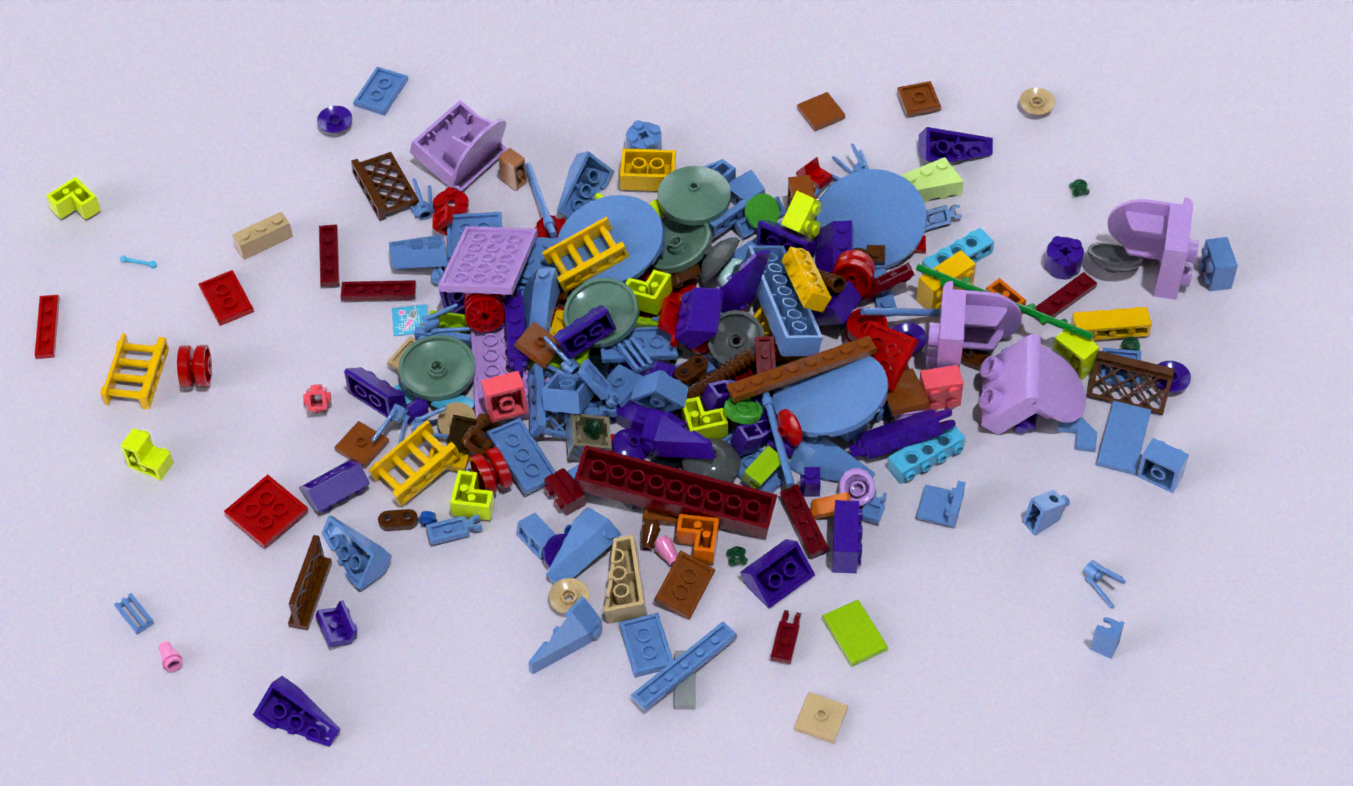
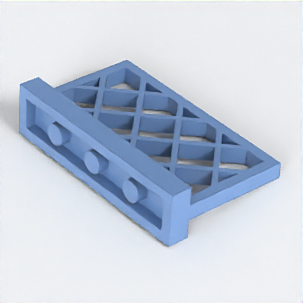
(538, 415)

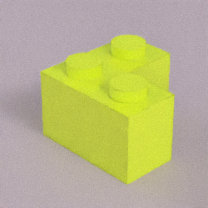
(72, 197)
(801, 215)
(652, 292)
(1077, 351)
(708, 424)
(144, 456)
(468, 499)

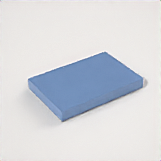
(380, 91)
(646, 644)

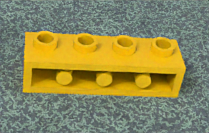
(806, 279)
(1114, 323)

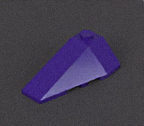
(952, 145)
(742, 285)
(671, 439)
(292, 710)

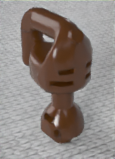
(475, 435)

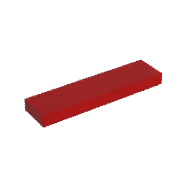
(47, 326)

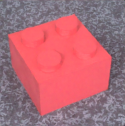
(942, 386)
(504, 396)

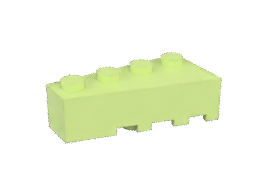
(936, 180)

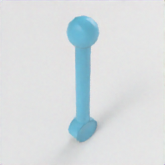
(152, 264)

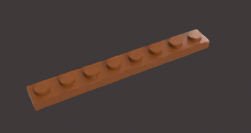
(801, 369)

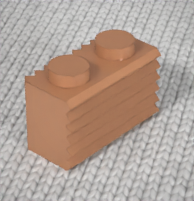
(512, 169)

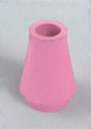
(665, 548)
(170, 657)

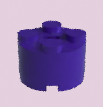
(1064, 257)

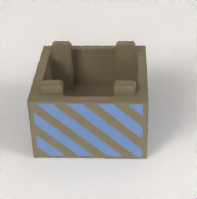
(578, 438)

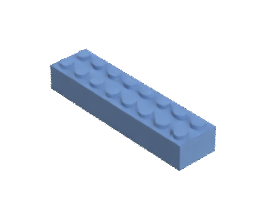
(789, 321)

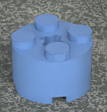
(644, 136)

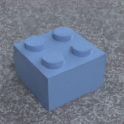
(1218, 264)
(660, 392)
(566, 394)
(1163, 465)

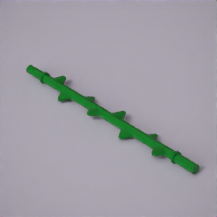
(1029, 309)

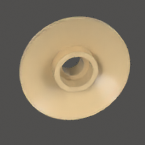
(1037, 101)
(455, 408)
(566, 589)

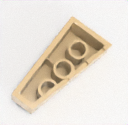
(625, 589)

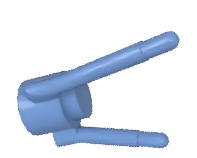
(861, 165)
(423, 209)
(432, 321)
(568, 366)
(397, 414)
(420, 420)
(1096, 572)

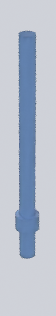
(548, 221)
(899, 312)
(768, 404)

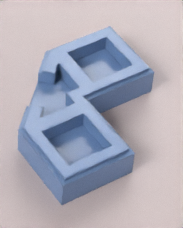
(1085, 433)

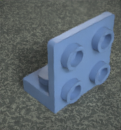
(941, 504)

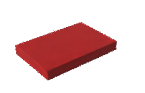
(226, 297)

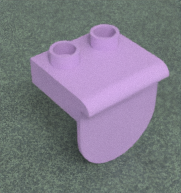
(459, 145)
(1160, 233)
(969, 322)
(1028, 382)

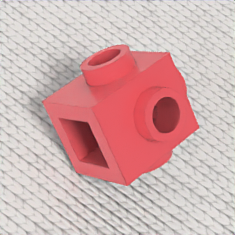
(314, 404)

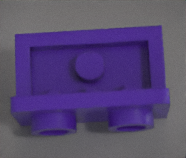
(337, 625)

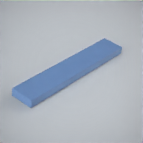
(683, 666)

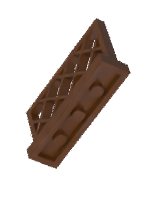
(372, 193)
(1135, 366)
(309, 586)

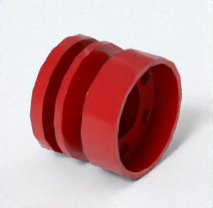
(484, 311)

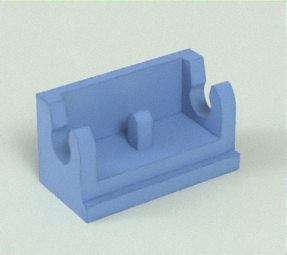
(534, 533)
(1107, 639)

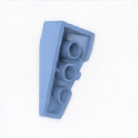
(585, 179)
(541, 297)
(826, 455)
(586, 540)
(356, 553)
(577, 631)

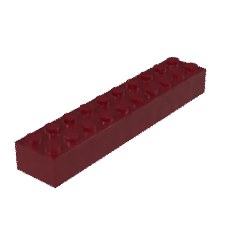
(674, 491)

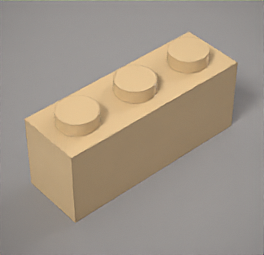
(262, 235)

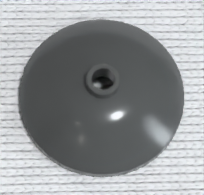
(716, 257)
(1113, 257)
(731, 326)
(723, 467)

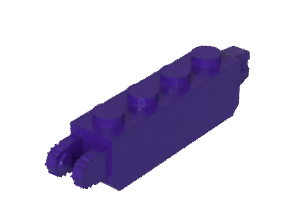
(515, 328)
(902, 433)

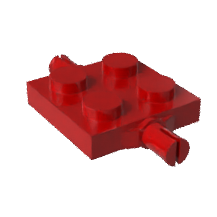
(669, 317)

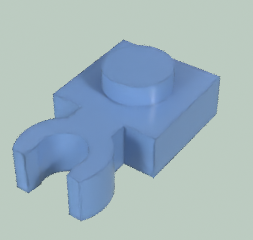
(874, 509)

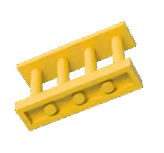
(591, 267)
(149, 380)
(422, 477)

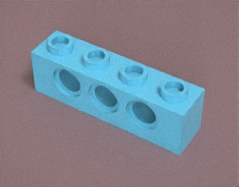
(975, 245)
(925, 454)

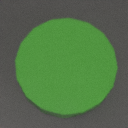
(761, 208)
(743, 411)

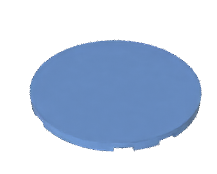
(882, 210)
(632, 223)
(835, 399)

